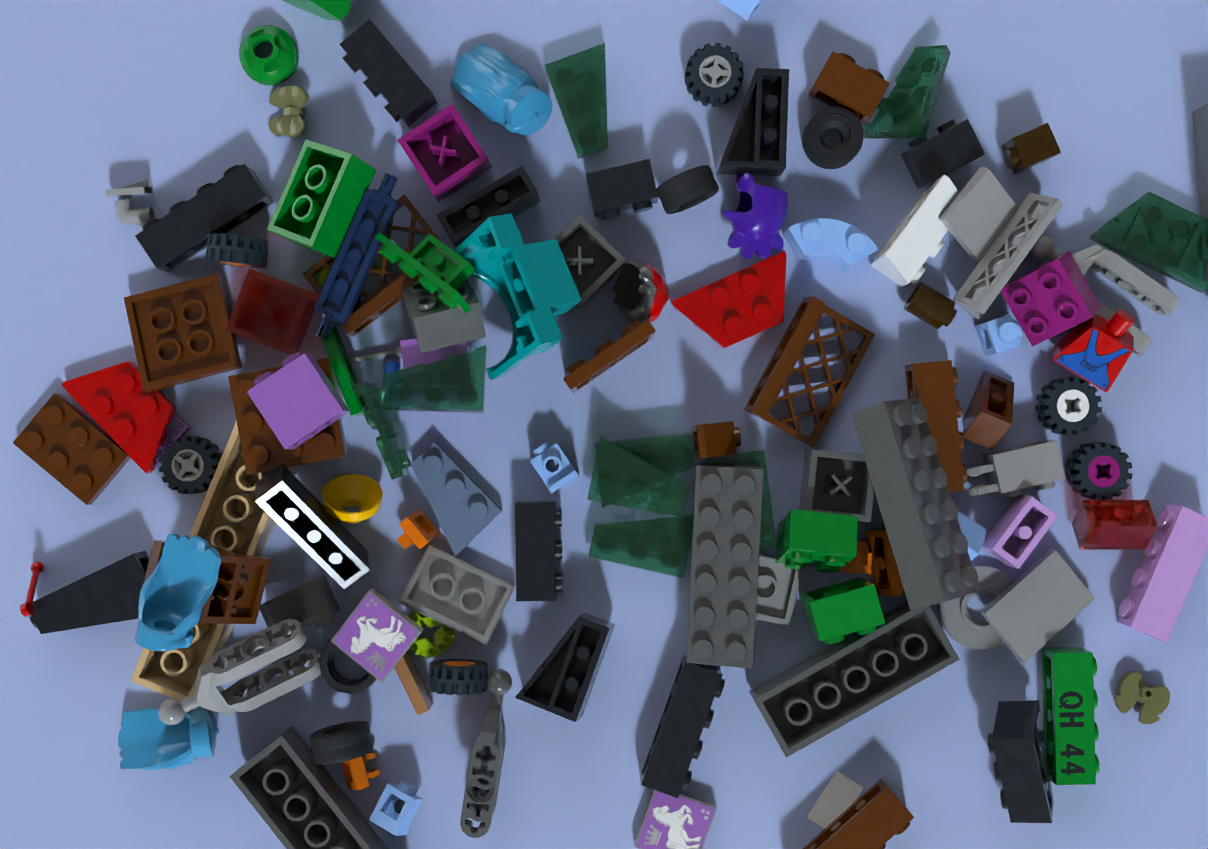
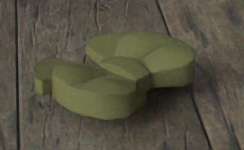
(292, 100)
(1133, 689)

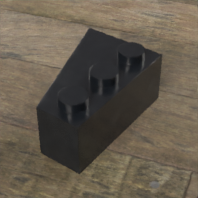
(760, 129)
(570, 670)
(1021, 763)

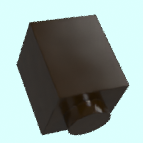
(1030, 149)

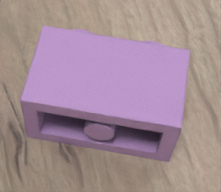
(1019, 530)

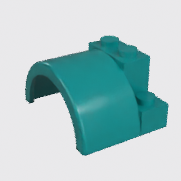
(528, 280)

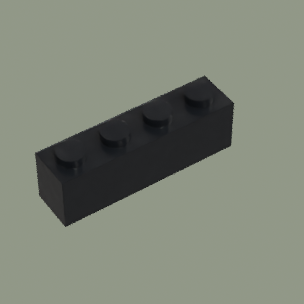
(213, 210)
(311, 526)
(680, 728)

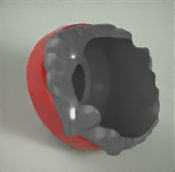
(640, 291)

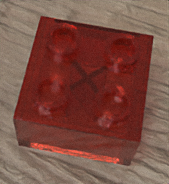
(272, 312)

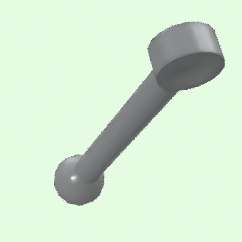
(395, 352)

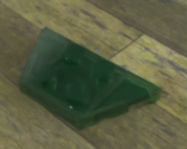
(1160, 239)

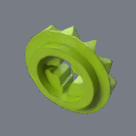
(424, 646)

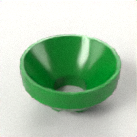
(278, 65)

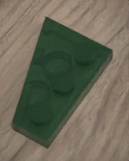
(582, 98)
(913, 98)
(395, 459)

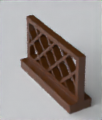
(388, 293)
(789, 352)

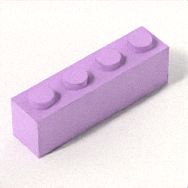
(1166, 572)

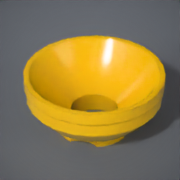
(352, 491)

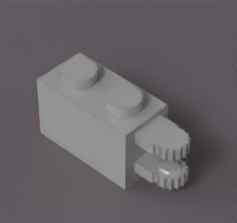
(1019, 468)

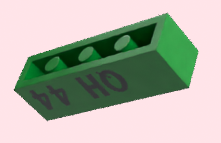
(1069, 715)

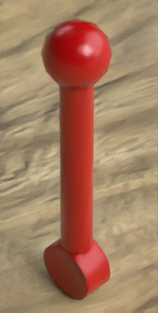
(27, 608)

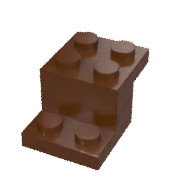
(237, 589)

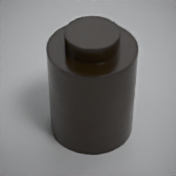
(930, 306)

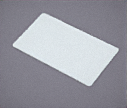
(835, 799)

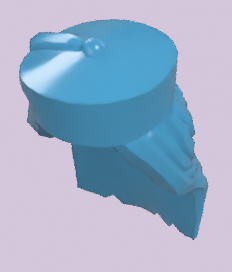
(501, 90)
(176, 593)
(155, 745)

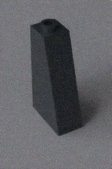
(95, 599)

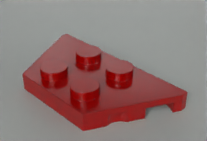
(739, 303)
(126, 412)

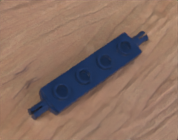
(356, 257)

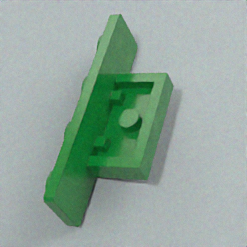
(435, 265)

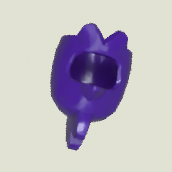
(757, 218)

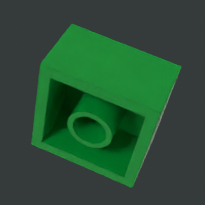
(816, 540)
(842, 610)

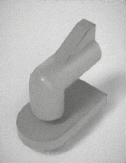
(124, 212)

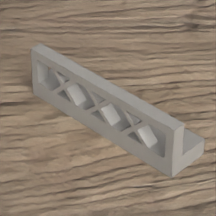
(1006, 253)

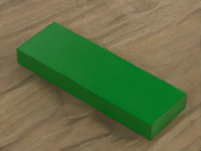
(343, 371)

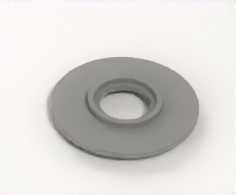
(956, 617)

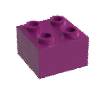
(445, 153)
(1051, 299)

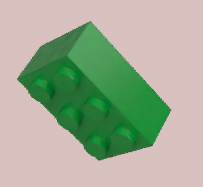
(321, 198)

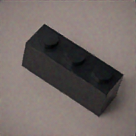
(387, 74)
(504, 196)
(537, 550)

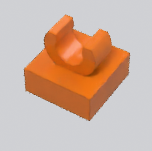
(417, 530)
(861, 563)
(356, 774)

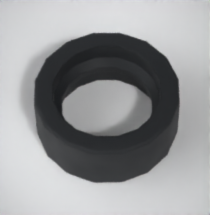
(337, 681)

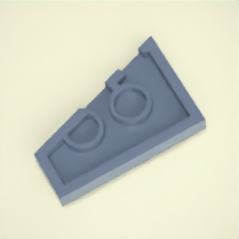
(454, 497)

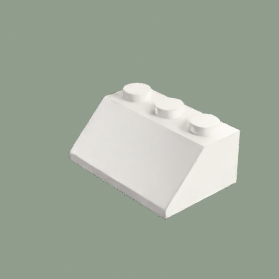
(917, 235)

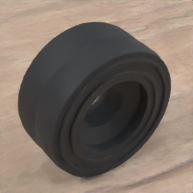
(845, 124)
(687, 189)
(341, 742)

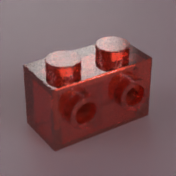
(1114, 524)

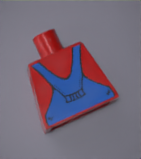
(1097, 348)

